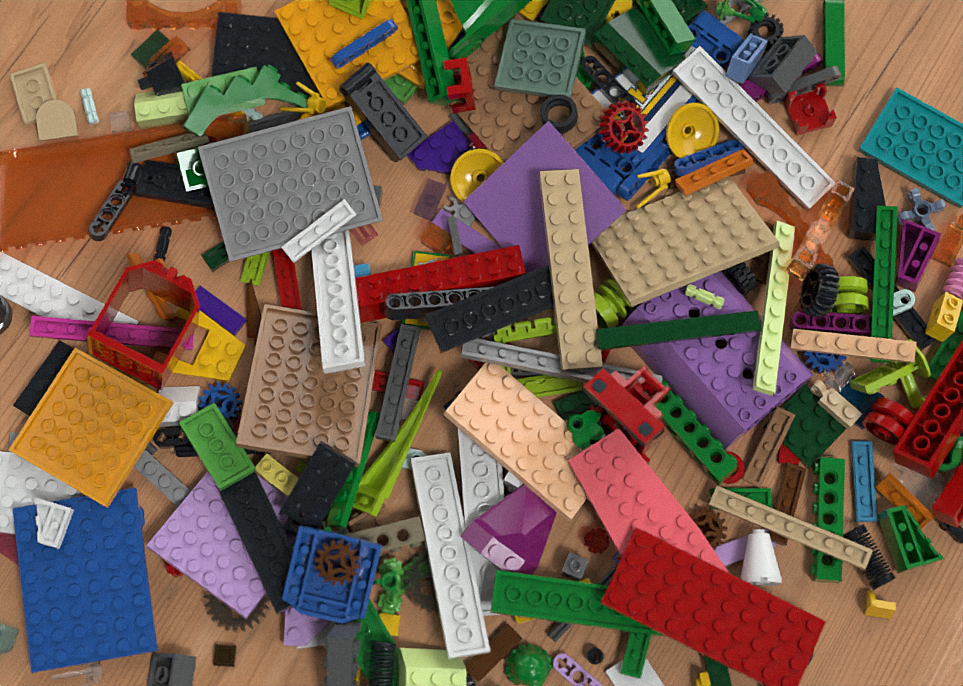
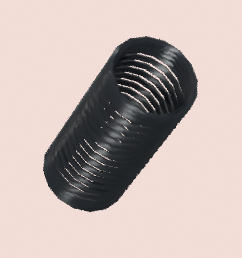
(881, 577)
(382, 646)

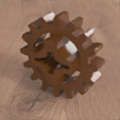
(712, 532)
(345, 567)

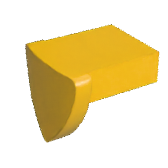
(878, 608)

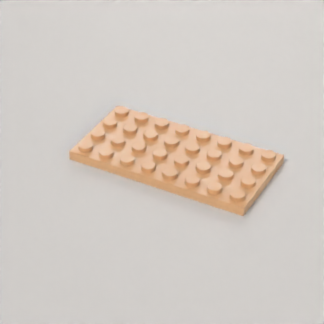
(520, 436)

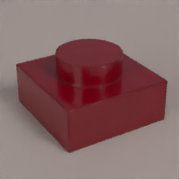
(475, 142)

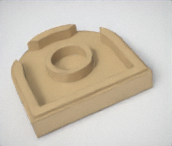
(56, 120)

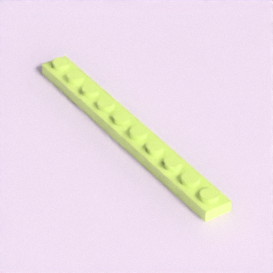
(773, 311)

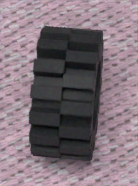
(773, 24)
(741, 277)

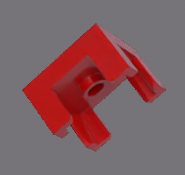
(463, 85)
(809, 110)

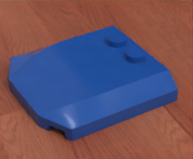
(320, 599)

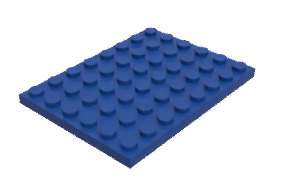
(92, 592)

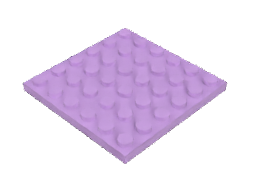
(208, 549)

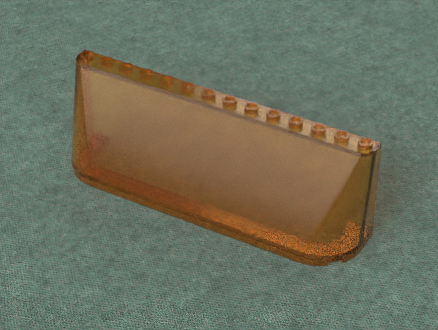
(63, 185)

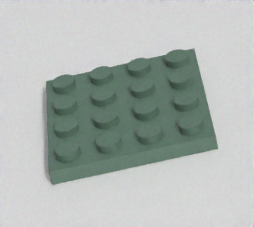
(540, 58)

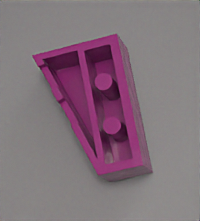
(915, 253)

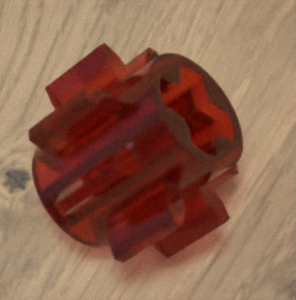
(596, 540)

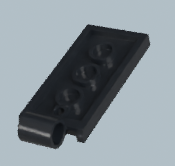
(165, 184)
(316, 488)

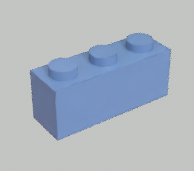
(746, 58)

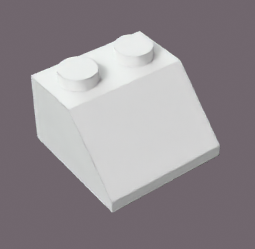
(185, 404)

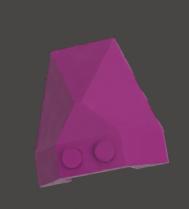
(513, 531)

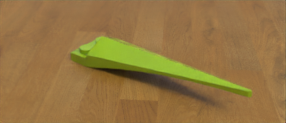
(381, 476)

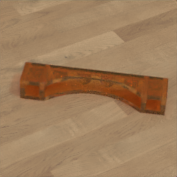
(144, 14)
(768, 194)
(819, 230)

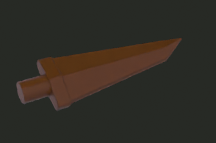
(253, 313)

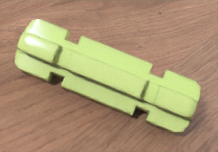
(704, 296)

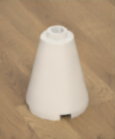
(760, 561)

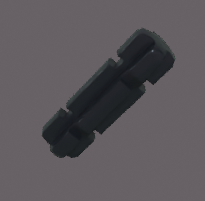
(163, 243)

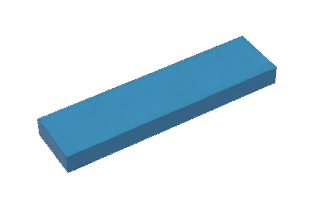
(863, 481)

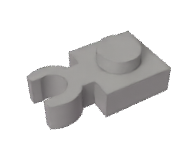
(461, 212)

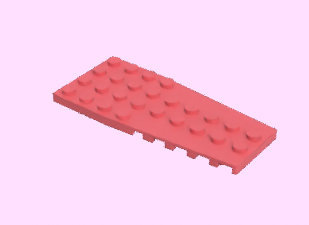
(632, 496)

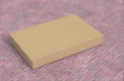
(32, 89)

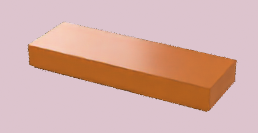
(899, 496)

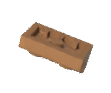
(366, 521)

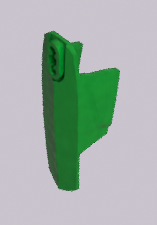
(482, 20)

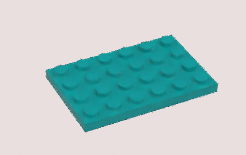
(919, 145)

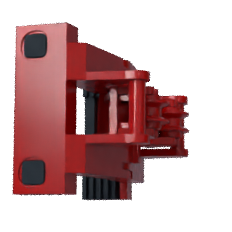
(631, 409)

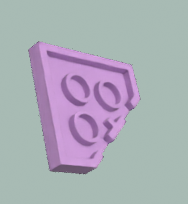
(301, 628)

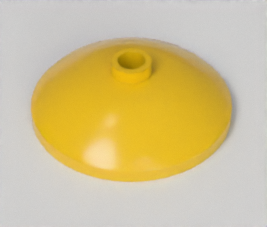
(701, 132)
(468, 167)

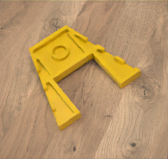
(217, 356)

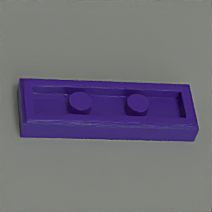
(219, 311)

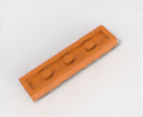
(714, 172)

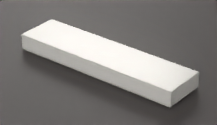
(319, 231)

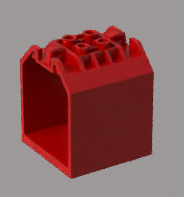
(164, 284)

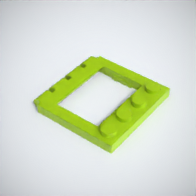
(544, 384)

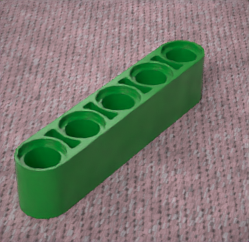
(834, 37)

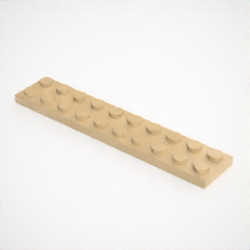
(570, 269)

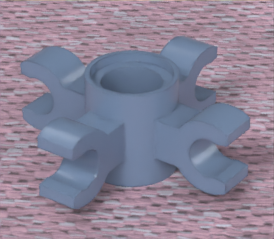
(915, 198)

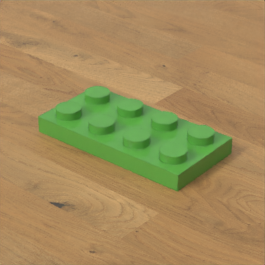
(192, 90)
(217, 446)

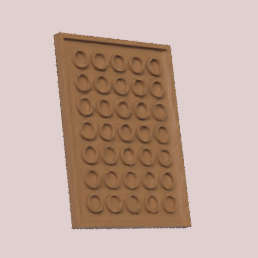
(510, 118)
(291, 399)

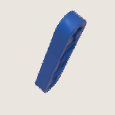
(364, 44)
(690, 163)
(649, 164)

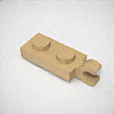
(836, 404)

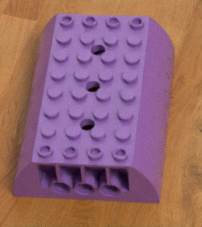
(712, 377)

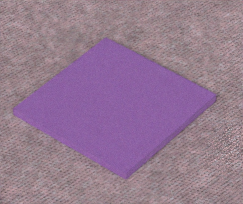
(512, 203)

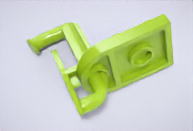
(889, 374)

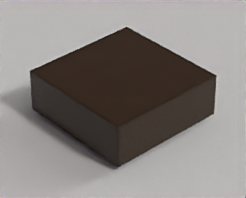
(225, 655)

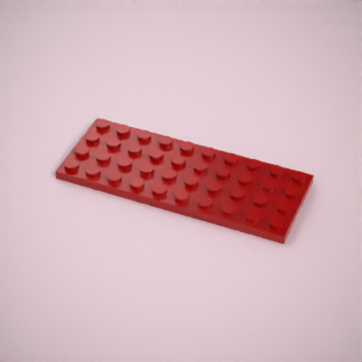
(712, 611)

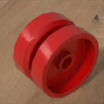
(888, 420)

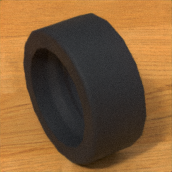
(560, 100)

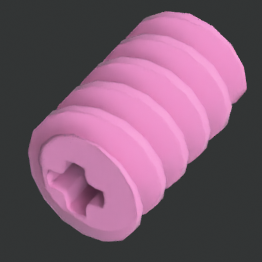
(954, 284)

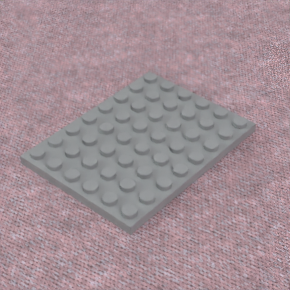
(287, 178)

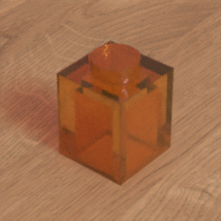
(436, 238)

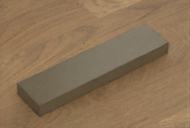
(167, 146)

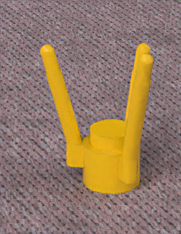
(314, 103)
(658, 178)

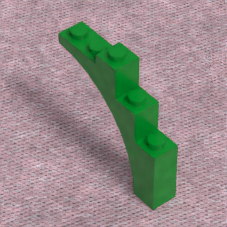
(213, 103)

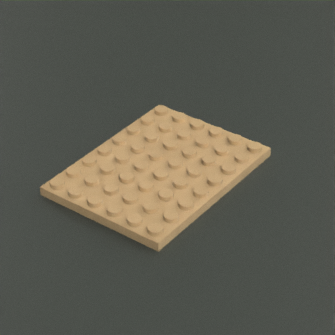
(682, 240)

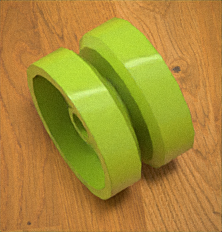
(851, 296)

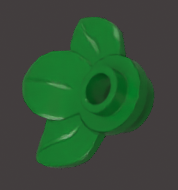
(588, 429)

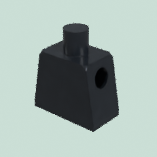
(163, 76)

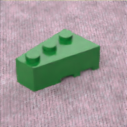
(906, 540)

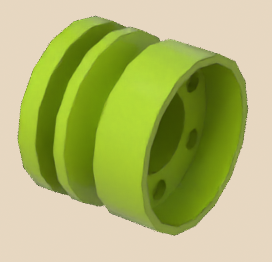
(610, 304)

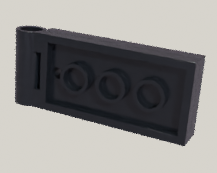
(382, 112)

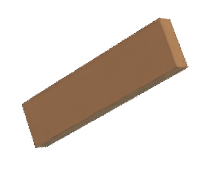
(768, 447)

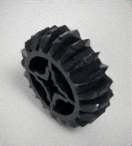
(819, 290)

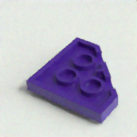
(440, 150)

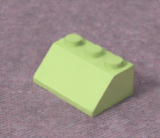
(160, 110)
(429, 668)

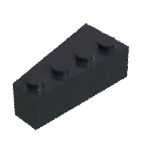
(865, 199)

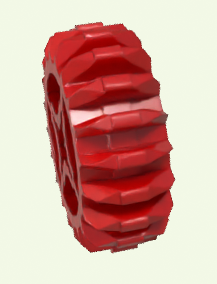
(630, 116)

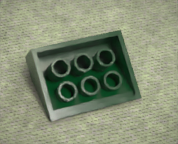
(636, 50)

